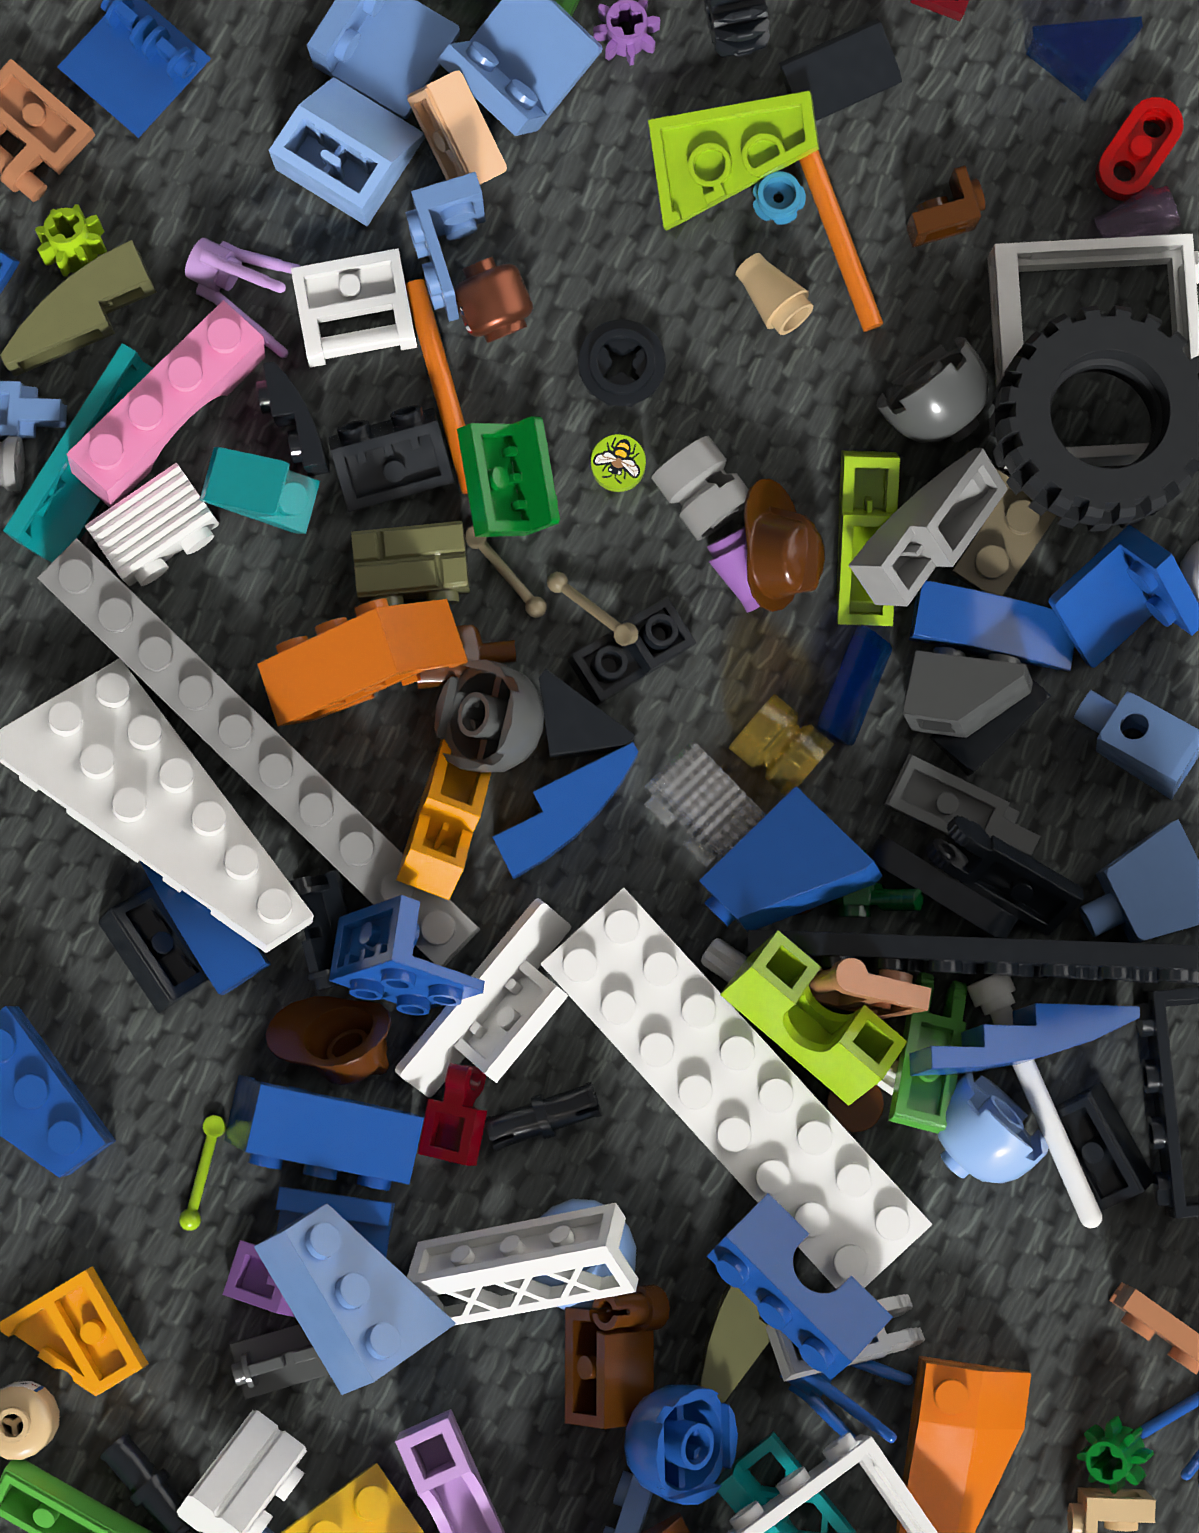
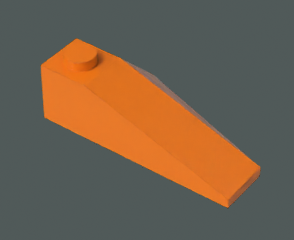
(961, 1438)

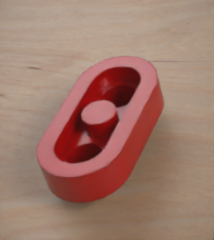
(1137, 150)

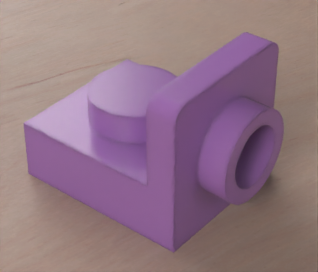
(252, 1283)

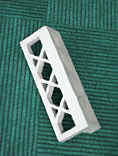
(516, 1253)

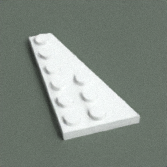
(140, 788)

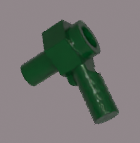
(860, 902)

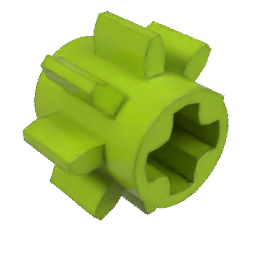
(70, 239)

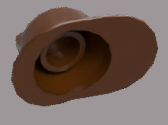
(782, 547)
(333, 1036)

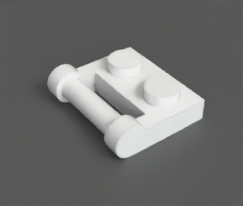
(349, 290)

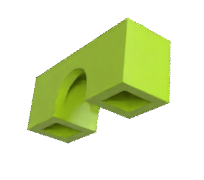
(839, 1049)

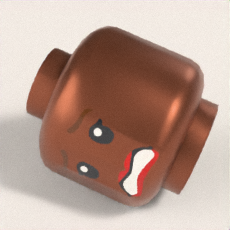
(493, 300)

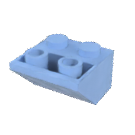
(345, 149)

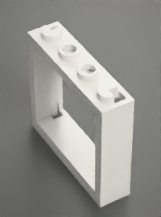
(1011, 258)
(840, 1457)

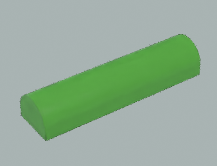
(49, 1505)

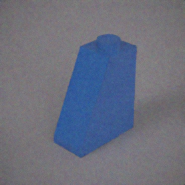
(786, 866)

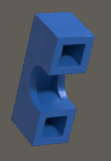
(824, 1326)

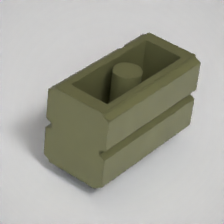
(411, 563)

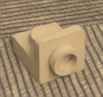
(1118, 1511)

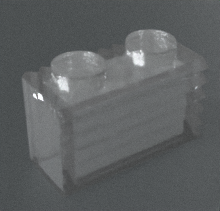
(702, 804)

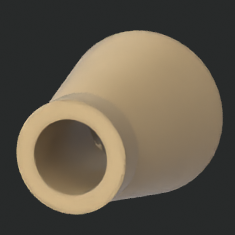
(776, 296)

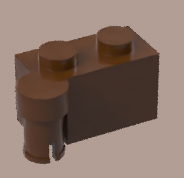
(611, 1356)

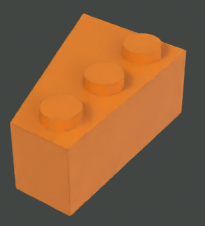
(359, 658)

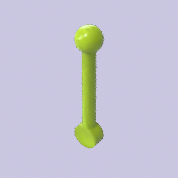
(213, 1127)

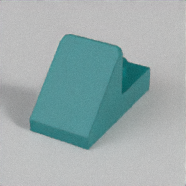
(260, 489)

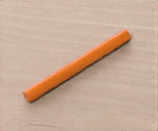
(841, 241)
(438, 371)

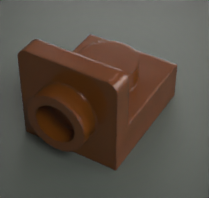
(943, 219)

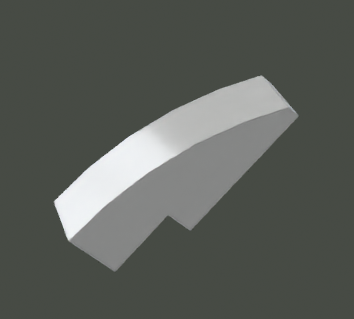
(929, 530)

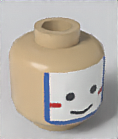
(36, 1410)

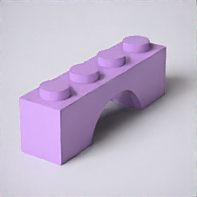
(447, 1476)

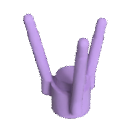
(221, 265)

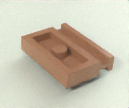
(1148, 1318)

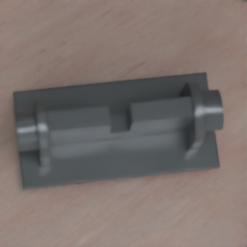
(275, 1361)

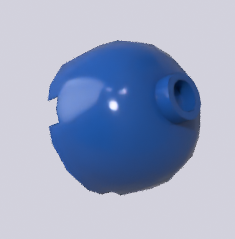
(681, 1442)

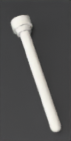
(996, 999)

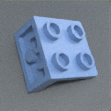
(382, 48)
(523, 61)
(441, 209)

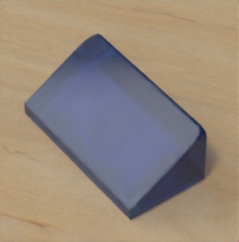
(854, 686)

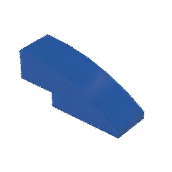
(990, 625)
(566, 811)
(220, 951)

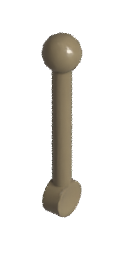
(534, 606)
(623, 633)

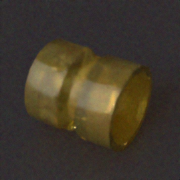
(781, 745)

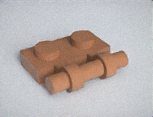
(42, 125)

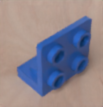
(1121, 592)
(377, 961)

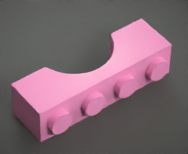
(132, 434)

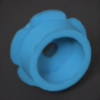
(783, 184)

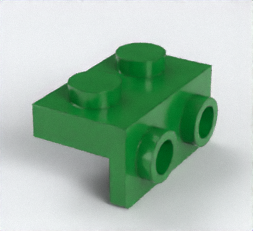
(508, 477)

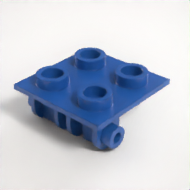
(133, 63)

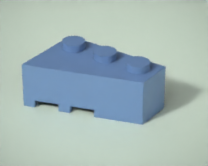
(349, 1298)

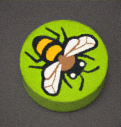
(618, 463)

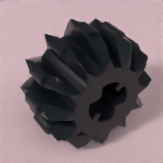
(737, 26)

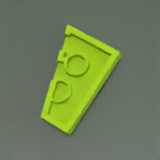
(726, 149)

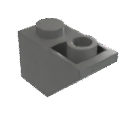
(962, 693)

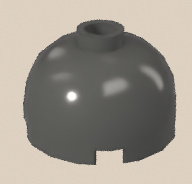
(939, 395)
(489, 717)

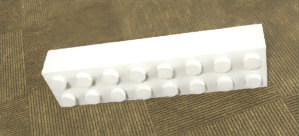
(734, 1091)

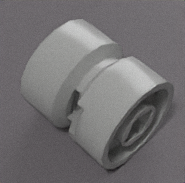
(702, 487)

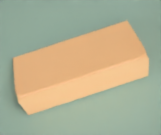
(456, 129)

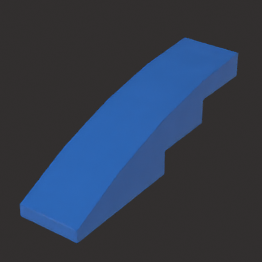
(1034, 1034)

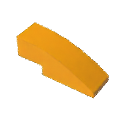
(443, 827)

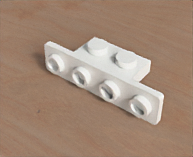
(505, 1017)

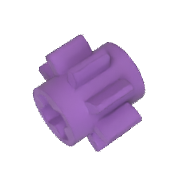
(622, 44)

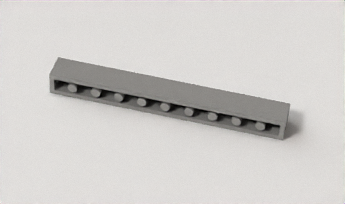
(248, 744)

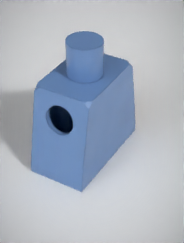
(1159, 757)
(1148, 888)

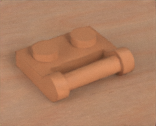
(886, 994)

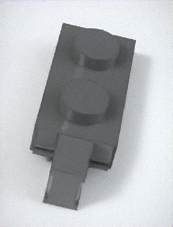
(937, 797)

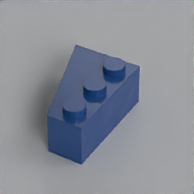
(40, 1102)
(323, 1133)

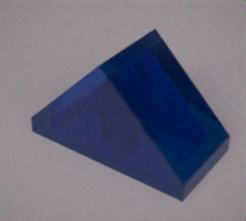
(1082, 51)

